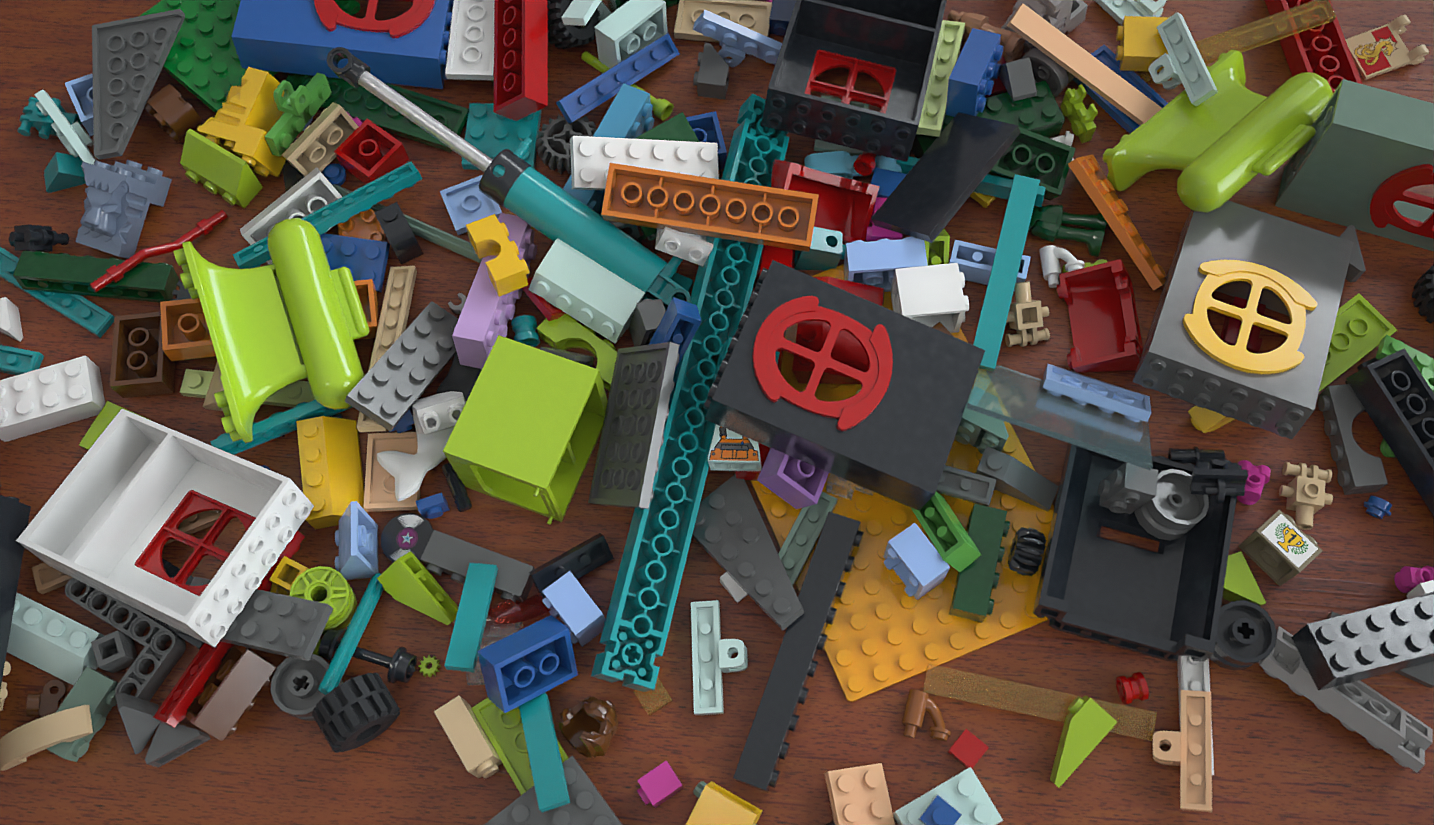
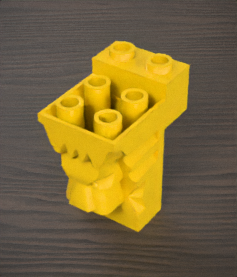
(246, 120)

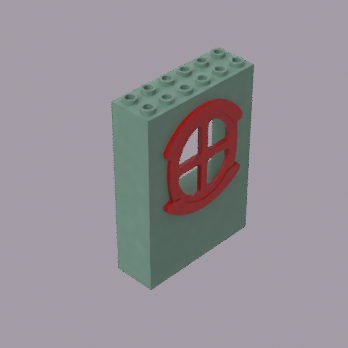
(1362, 163)

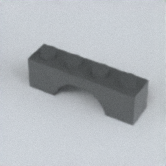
(1356, 469)

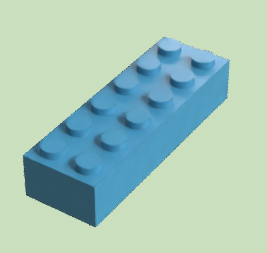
(626, 118)

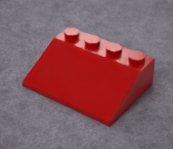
(846, 348)

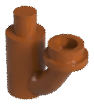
(914, 714)

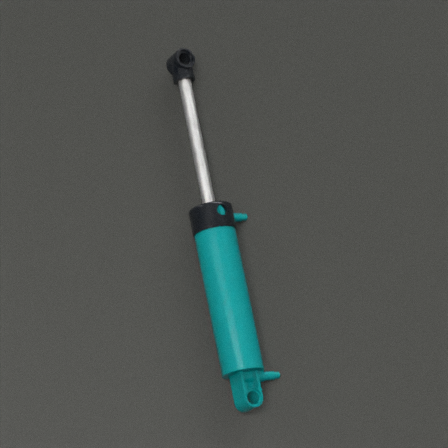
(533, 196)

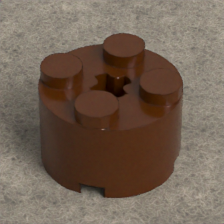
(172, 113)

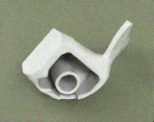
(434, 423)

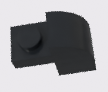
(398, 233)

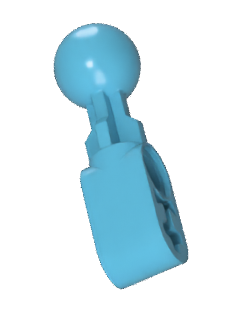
(841, 163)

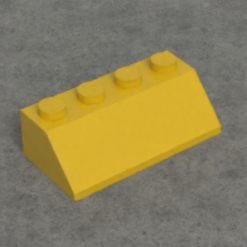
(330, 467)

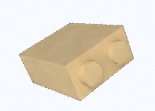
(468, 738)

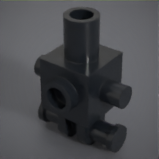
(36, 238)

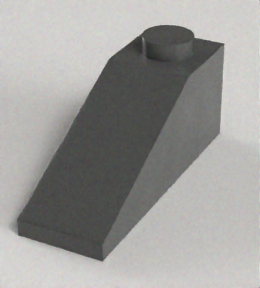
(1017, 479)

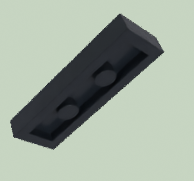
(577, 560)

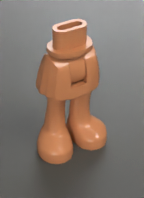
(1011, 41)

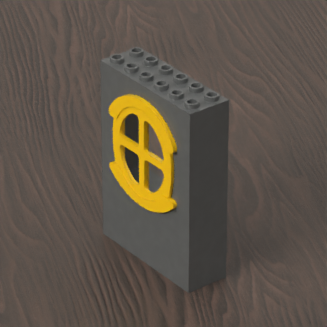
(1267, 264)

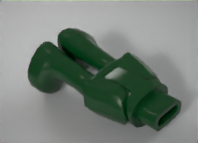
(1047, 223)

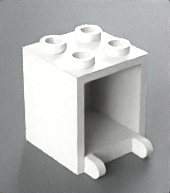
(931, 295)

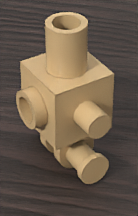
(1026, 315)
(1306, 492)

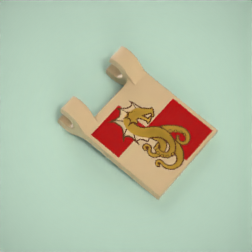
(1383, 49)

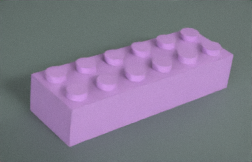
(484, 312)

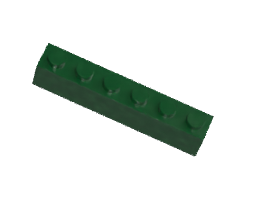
(75, 273)

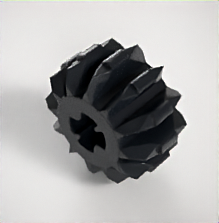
(1026, 551)

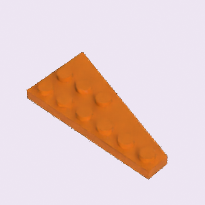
(1115, 213)

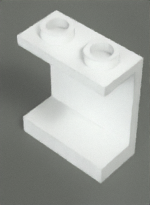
(683, 245)

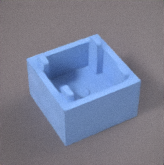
(915, 561)
(575, 608)

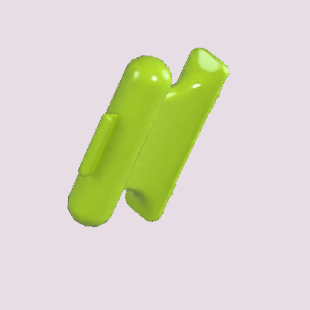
(1224, 137)
(278, 323)

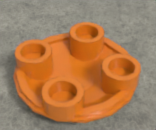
(362, 225)

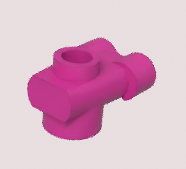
(1255, 482)
(1411, 577)

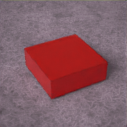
(968, 749)

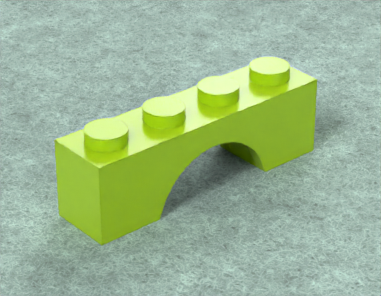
(568, 334)

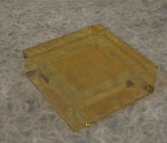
(653, 699)

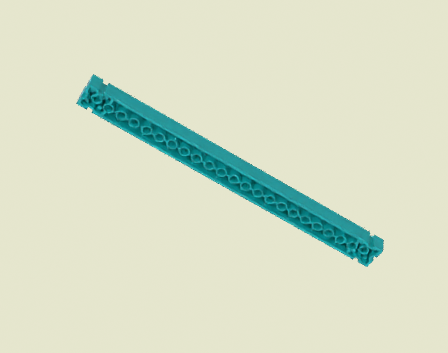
(662, 534)

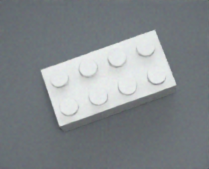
(50, 398)

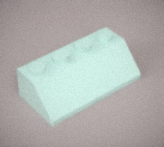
(586, 290)
(51, 640)

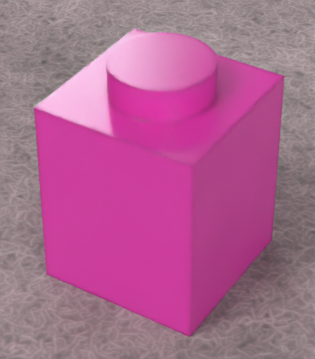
(659, 785)

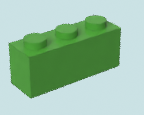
(947, 533)

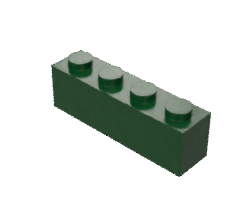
(975, 582)

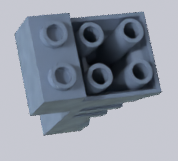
(118, 204)

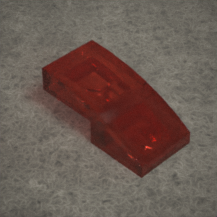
(510, 612)

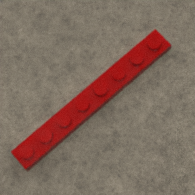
(209, 659)

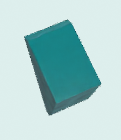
(63, 172)

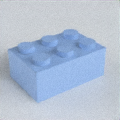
(876, 261)

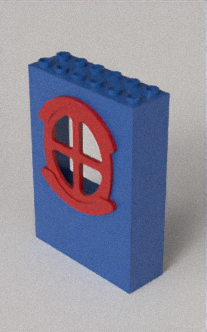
(301, 33)

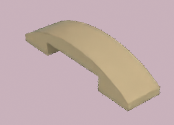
(44, 733)

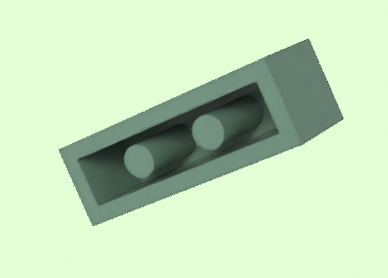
(99, 693)

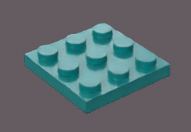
(494, 132)

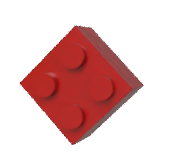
(371, 152)

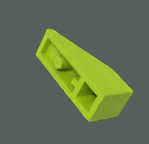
(415, 587)
(1081, 733)

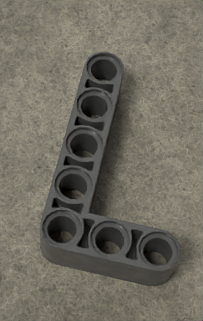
(134, 627)

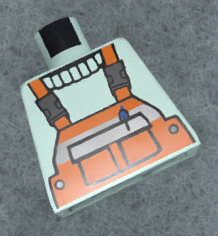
(733, 452)

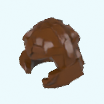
(589, 726)

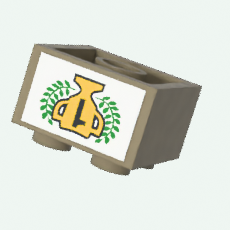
(1280, 548)

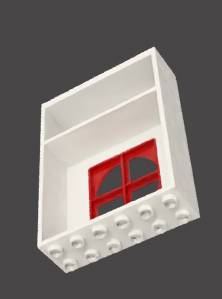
(129, 500)

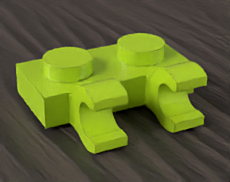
(1079, 117)

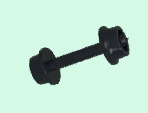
(400, 666)

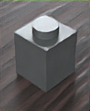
(114, 651)

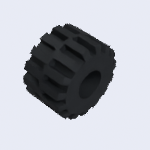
(355, 712)

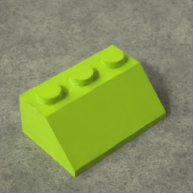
(218, 170)

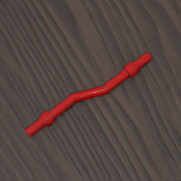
(116, 273)

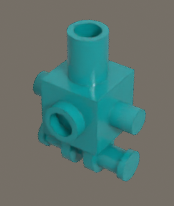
(35, 118)

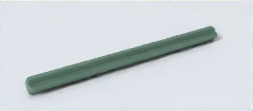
(430, 233)

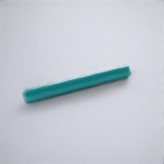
(352, 636)

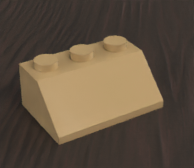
(320, 140)

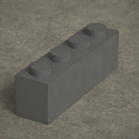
(453, 557)

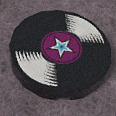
(406, 534)

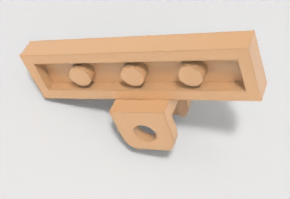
(1191, 750)

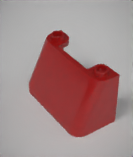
(842, 202)
(1102, 318)

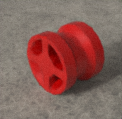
(1132, 688)

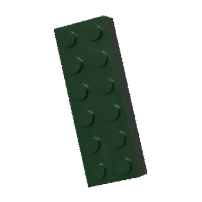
(1035, 114)

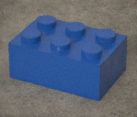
(974, 73)
(527, 663)

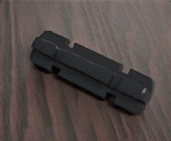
(457, 488)

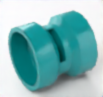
(525, 330)

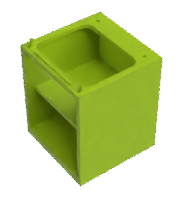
(528, 428)

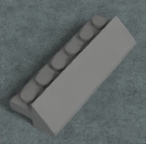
(1355, 706)

